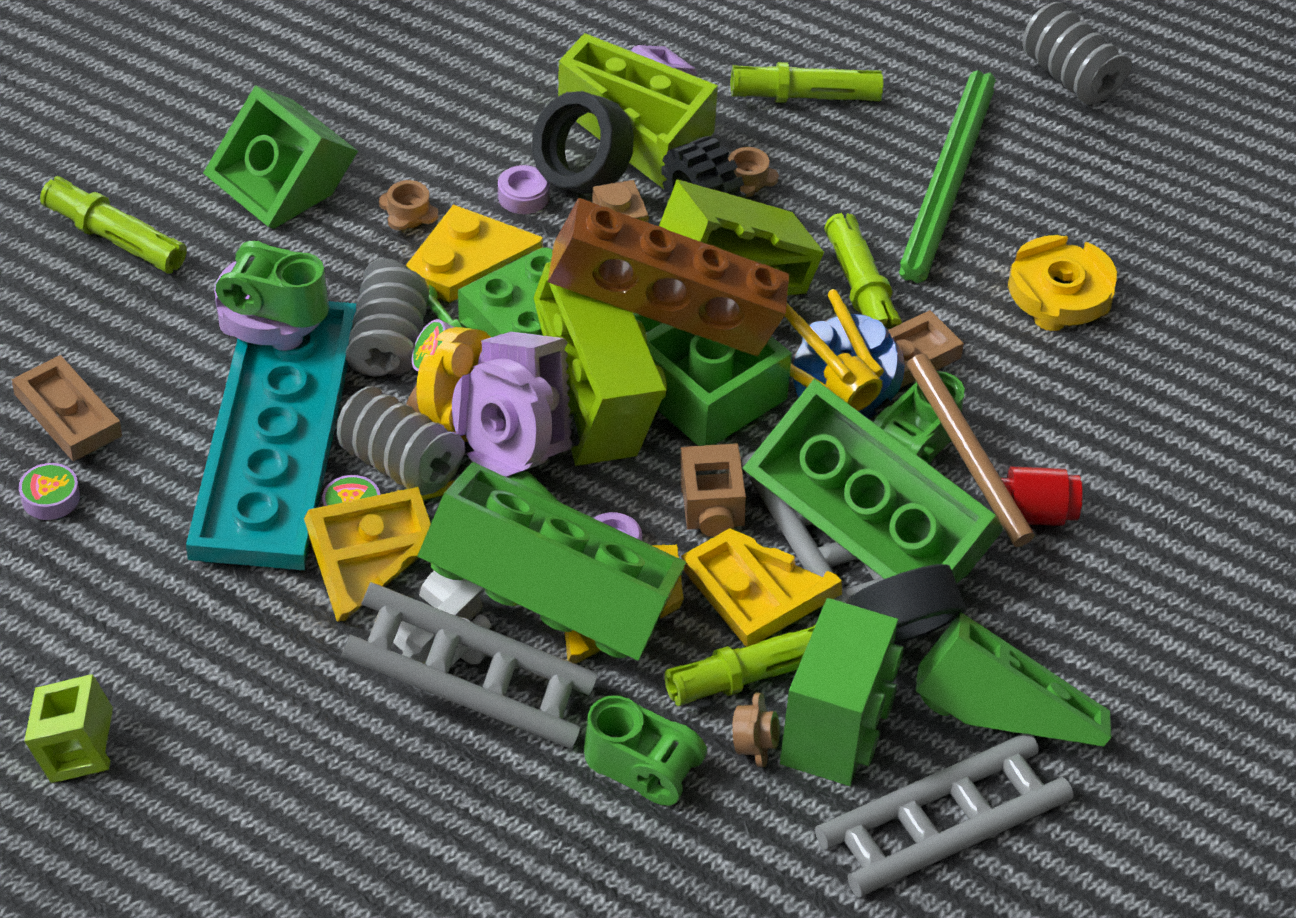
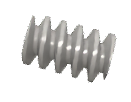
(1075, 54)
(387, 319)
(399, 441)

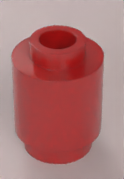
(1045, 494)

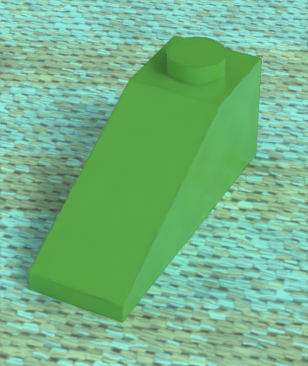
(1003, 689)

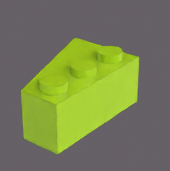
(661, 101)
(745, 229)
(609, 371)

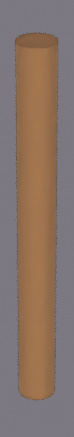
(970, 450)

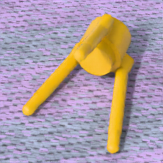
(847, 376)

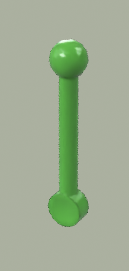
(438, 309)

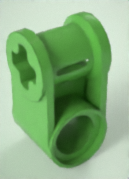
(280, 285)
(915, 422)
(643, 749)

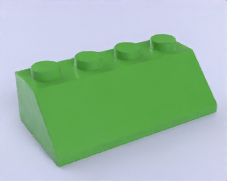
(870, 490)
(551, 561)

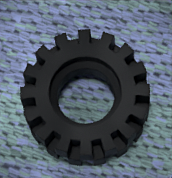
(704, 165)

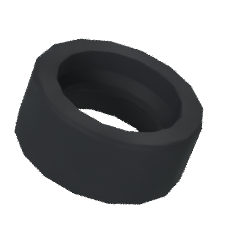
(551, 135)
(918, 598)

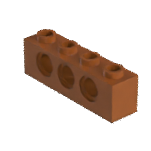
(668, 277)

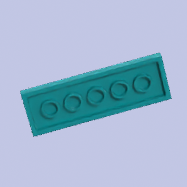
(271, 448)

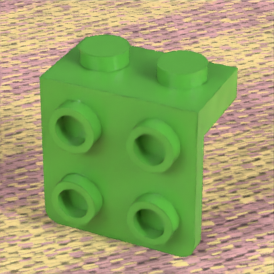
(505, 297)

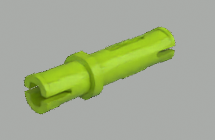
(810, 83)
(95, 215)
(869, 289)
(731, 669)

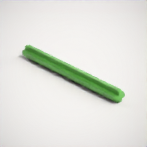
(947, 178)

